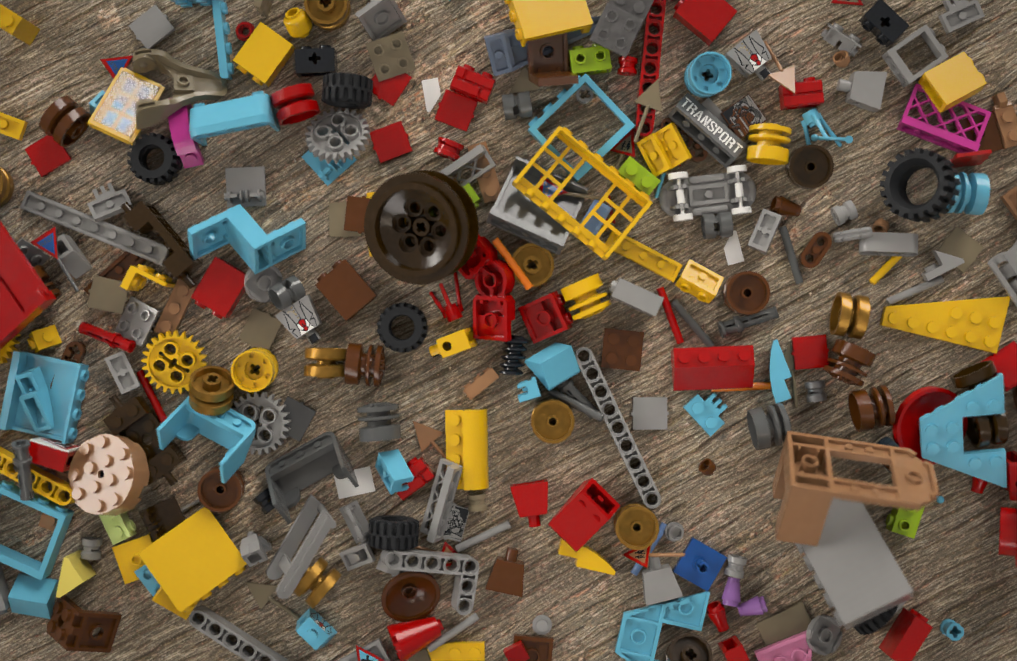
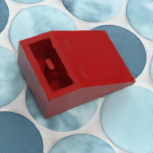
(584, 514)

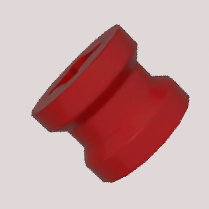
(627, 66)

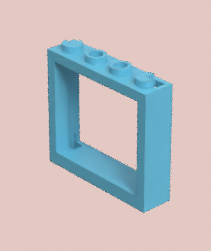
(563, 96)
(27, 564)

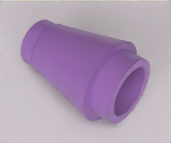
(731, 593)
(753, 606)

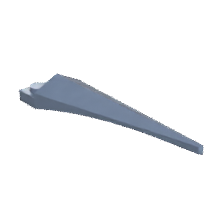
(508, 54)

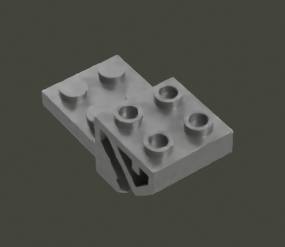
(620, 24)

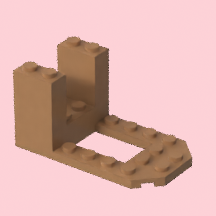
(807, 482)

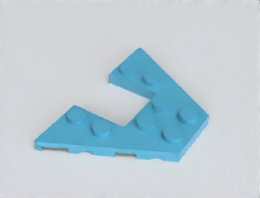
(943, 433)
(642, 626)

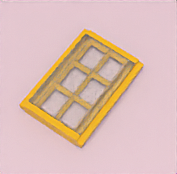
(116, 110)

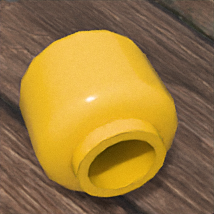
(297, 23)

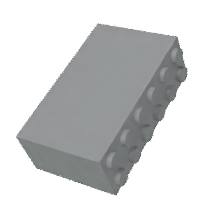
(855, 566)

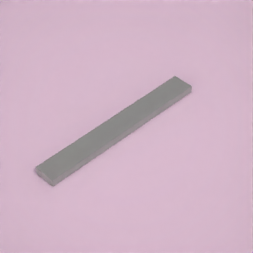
(101, 230)

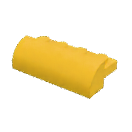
(468, 446)

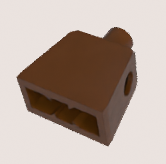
(507, 574)

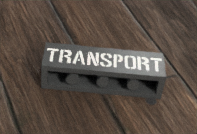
(707, 130)

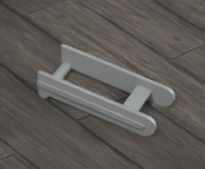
(282, 562)

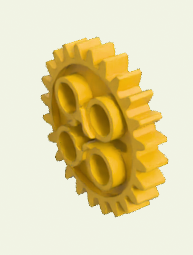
(165, 376)

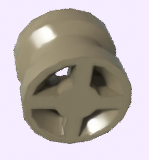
(477, 502)

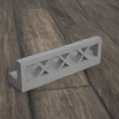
(464, 162)
(444, 500)

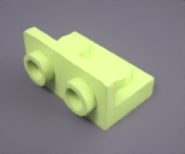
(118, 527)

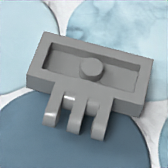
(960, 14)
(108, 203)

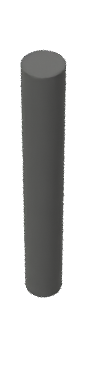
(791, 255)
(692, 323)
(576, 404)

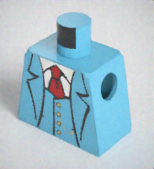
(315, 629)

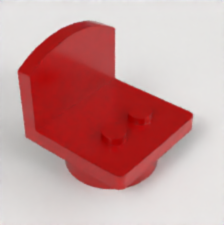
(1008, 532)

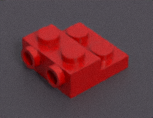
(546, 317)

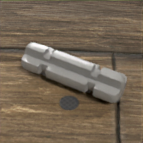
(853, 234)

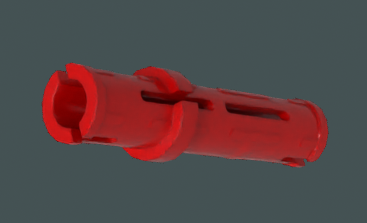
(114, 340)

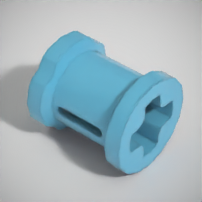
(956, 633)

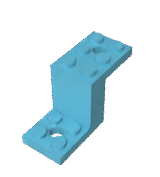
(247, 238)

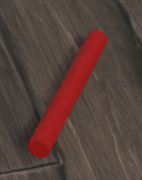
(670, 316)
(151, 396)

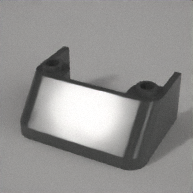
(303, 468)

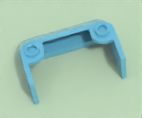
(231, 116)
(227, 429)

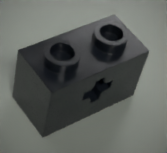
(893, 23)
(306, 55)

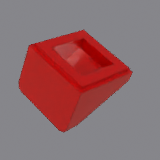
(516, 652)

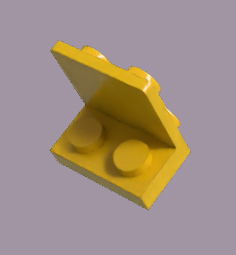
(136, 278)

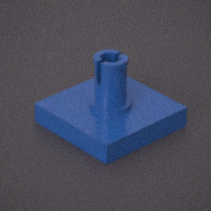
(699, 564)

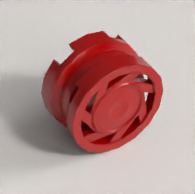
(448, 149)

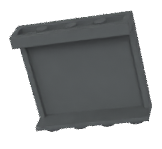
(525, 219)

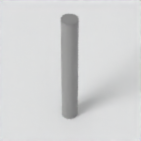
(914, 290)
(483, 536)
(453, 632)

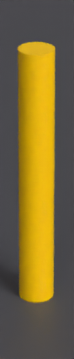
(884, 269)

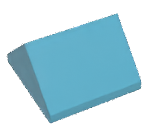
(554, 364)
(33, 596)

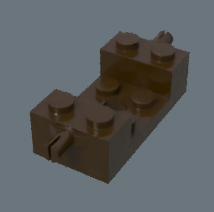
(145, 219)
(134, 421)

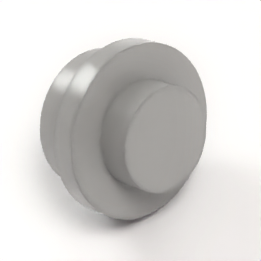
(674, 531)
(542, 624)

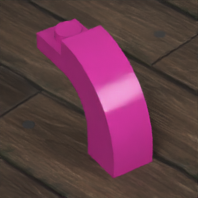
(184, 145)

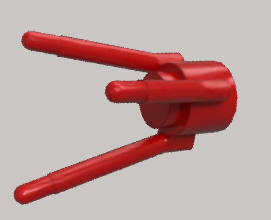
(451, 311)

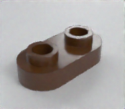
(814, 250)

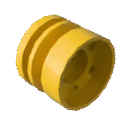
(769, 141)
(586, 297)
(243, 369)

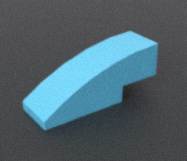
(778, 372)
(36, 399)

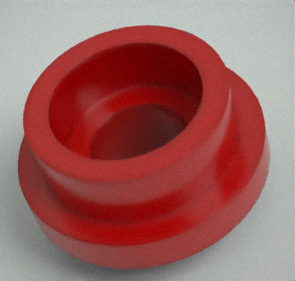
(241, 27)

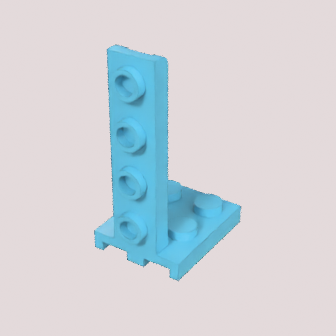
(222, 28)

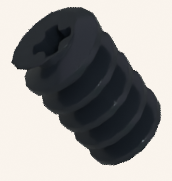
(513, 356)

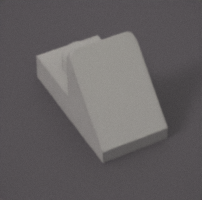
(945, 263)
(357, 556)

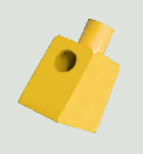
(459, 341)

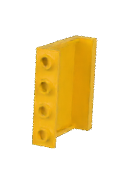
(547, 18)
(193, 559)

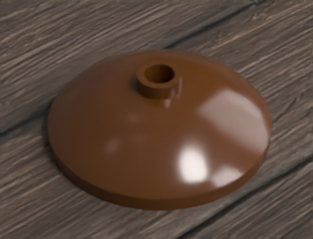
(411, 603)

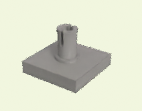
(380, 18)

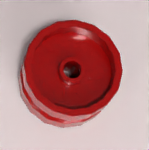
(295, 104)

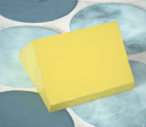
(73, 573)

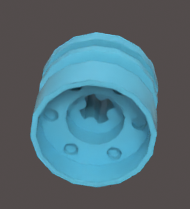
(716, 68)
(973, 194)

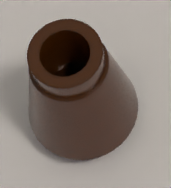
(785, 207)

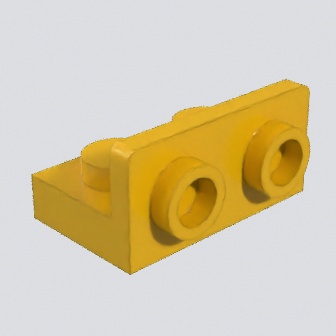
(699, 281)

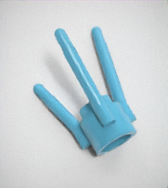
(812, 119)

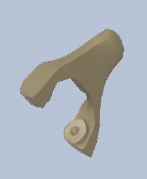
(189, 85)

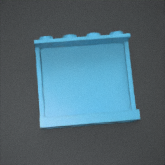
(65, 395)

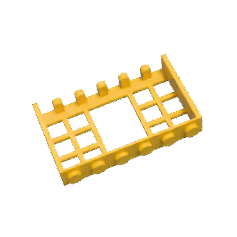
(562, 217)

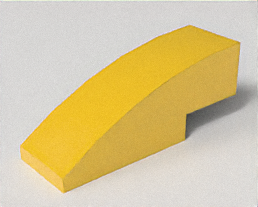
(586, 558)

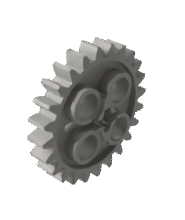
(337, 135)
(275, 427)

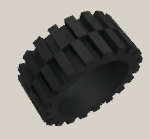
(897, 180)

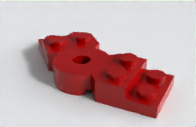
(494, 304)

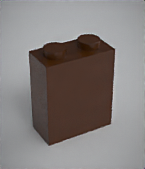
(345, 289)

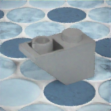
(72, 256)

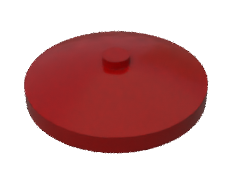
(920, 402)

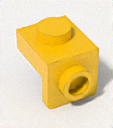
(44, 338)

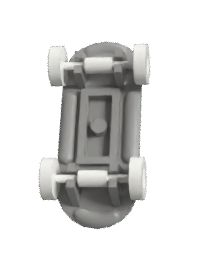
(704, 194)

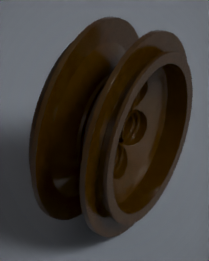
(391, 238)

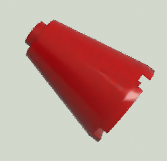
(414, 636)

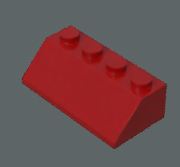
(712, 368)

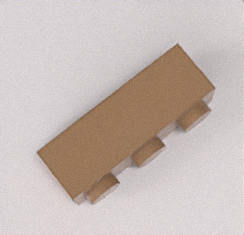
(480, 382)

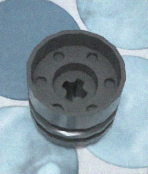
(379, 422)
(768, 426)

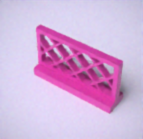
(939, 136)

